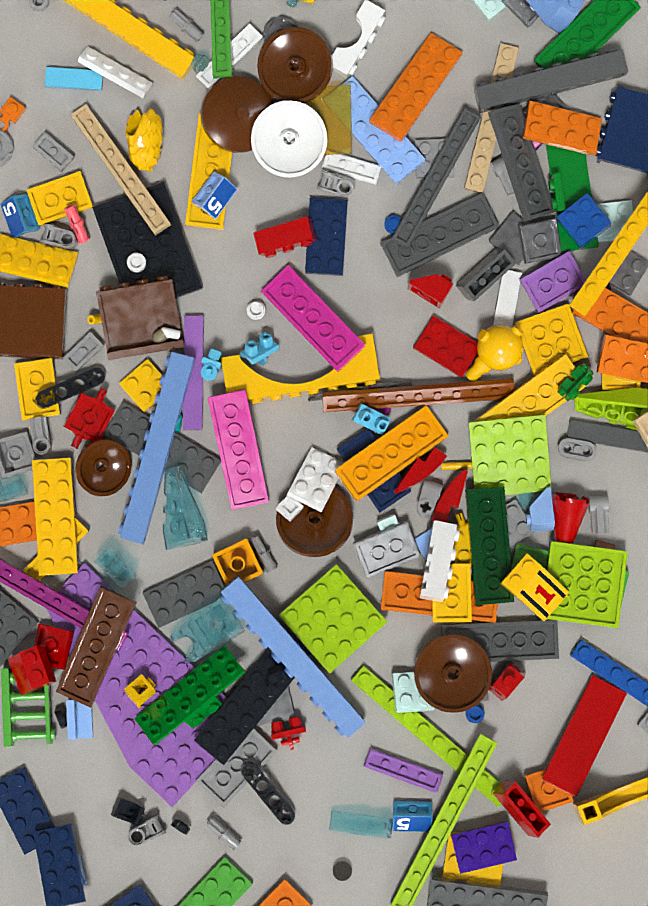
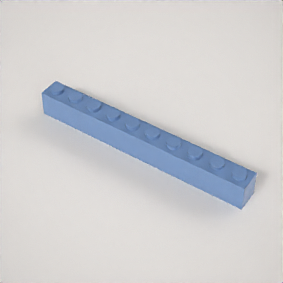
(157, 448)
(294, 658)

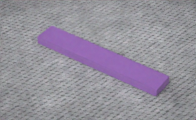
(194, 396)

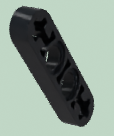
(71, 390)
(267, 793)

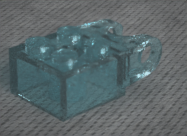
(202, 632)

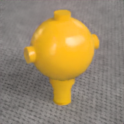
(497, 349)

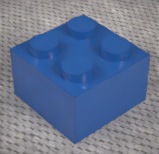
(583, 221)

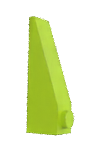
(615, 405)

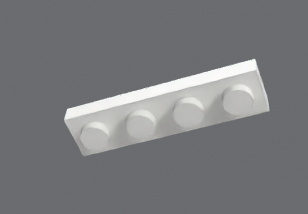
(241, 46)
(115, 72)

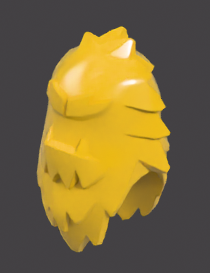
(144, 139)

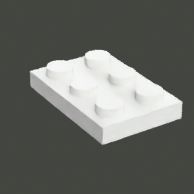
(315, 480)

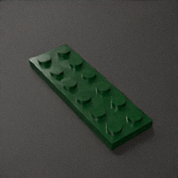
(488, 544)

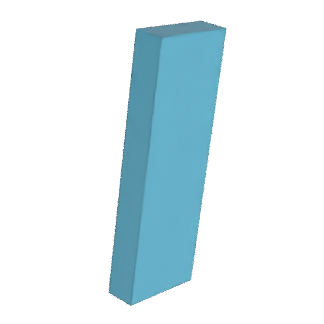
(73, 79)

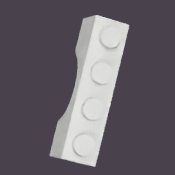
(369, 18)

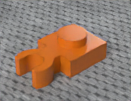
(11, 112)

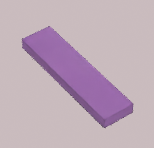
(403, 770)

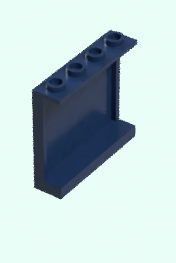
(626, 131)

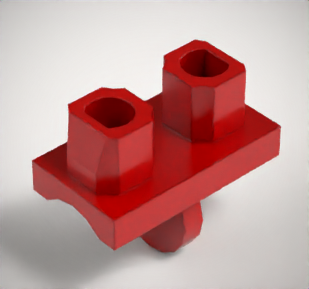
(296, 728)

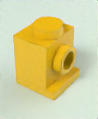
(136, 686)

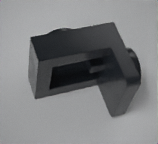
(128, 811)

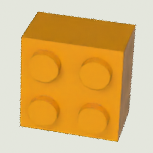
(239, 561)

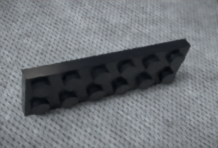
(242, 710)

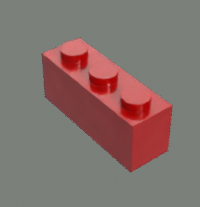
(285, 237)
(521, 808)

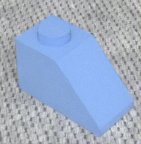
(541, 513)

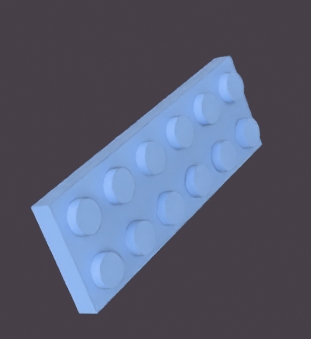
(394, 157)

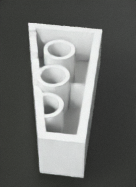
(438, 561)

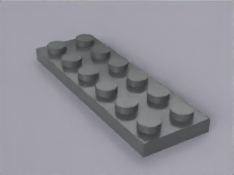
(521, 162)
(442, 235)
(129, 430)
(511, 639)
(467, 893)

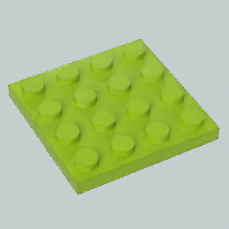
(510, 454)
(594, 583)
(333, 618)

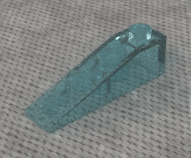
(183, 518)

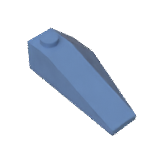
(556, 13)

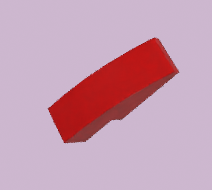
(420, 470)
(450, 498)

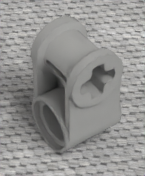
(334, 183)
(55, 237)
(429, 495)
(147, 831)

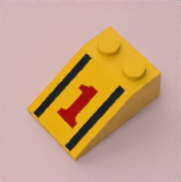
(534, 587)

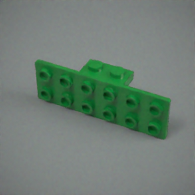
(568, 184)
(191, 697)

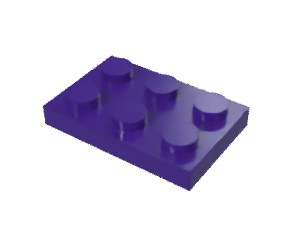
(483, 847)

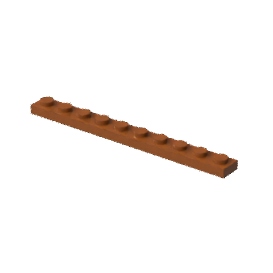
(418, 395)

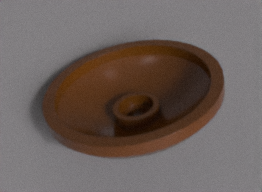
(111, 474)

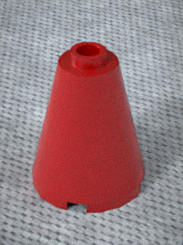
(568, 515)

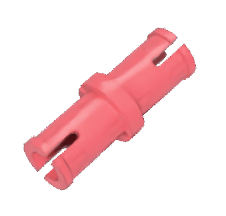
(76, 223)

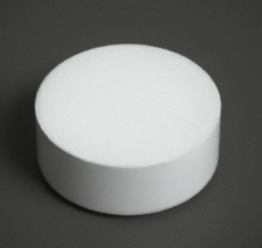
(136, 262)

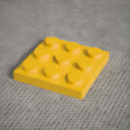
(551, 336)
(487, 875)

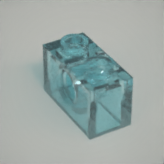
(115, 568)

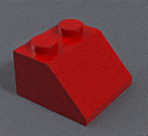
(432, 288)
(32, 669)

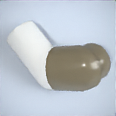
(165, 333)

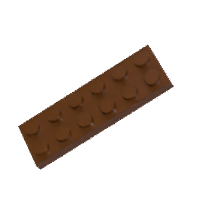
(96, 646)

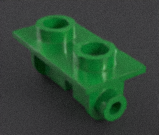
(581, 378)

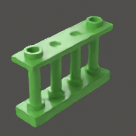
(10, 716)

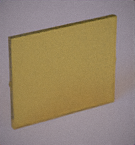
(335, 110)

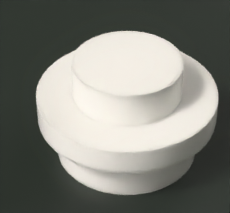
(256, 310)

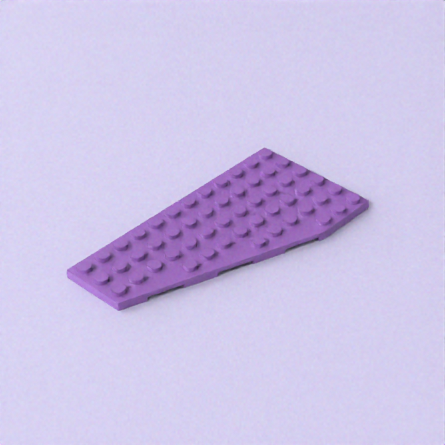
(176, 760)

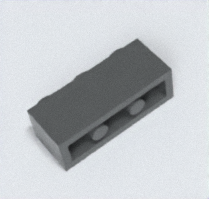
(485, 274)

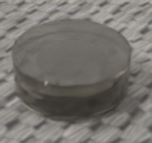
(342, 871)

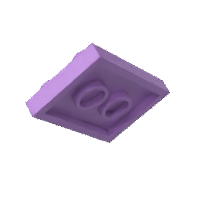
(553, 281)

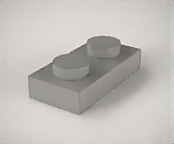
(53, 152)
(83, 352)

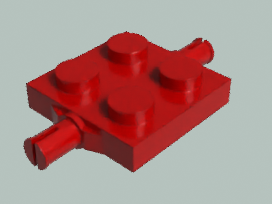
(88, 418)

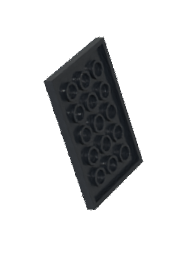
(165, 253)

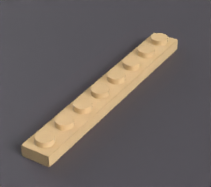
(486, 137)
(120, 169)

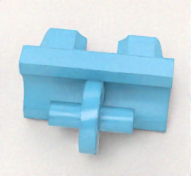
(260, 350)
(211, 365)
(371, 419)

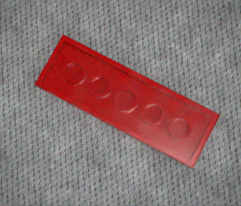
(584, 736)

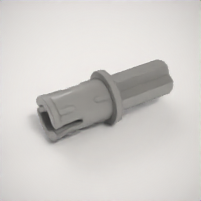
(186, 25)
(262, 553)
(223, 833)

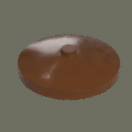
(295, 65)
(231, 112)
(318, 532)
(452, 673)

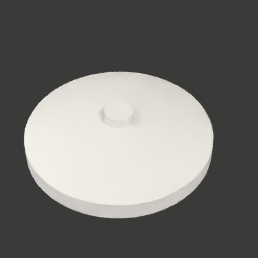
(289, 139)

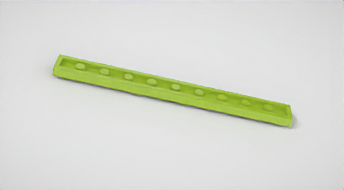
(423, 730)
(445, 821)

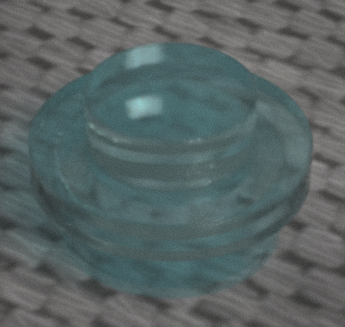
(199, 63)
(525, 500)

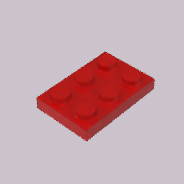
(447, 347)

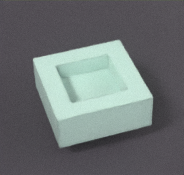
(387, 522)

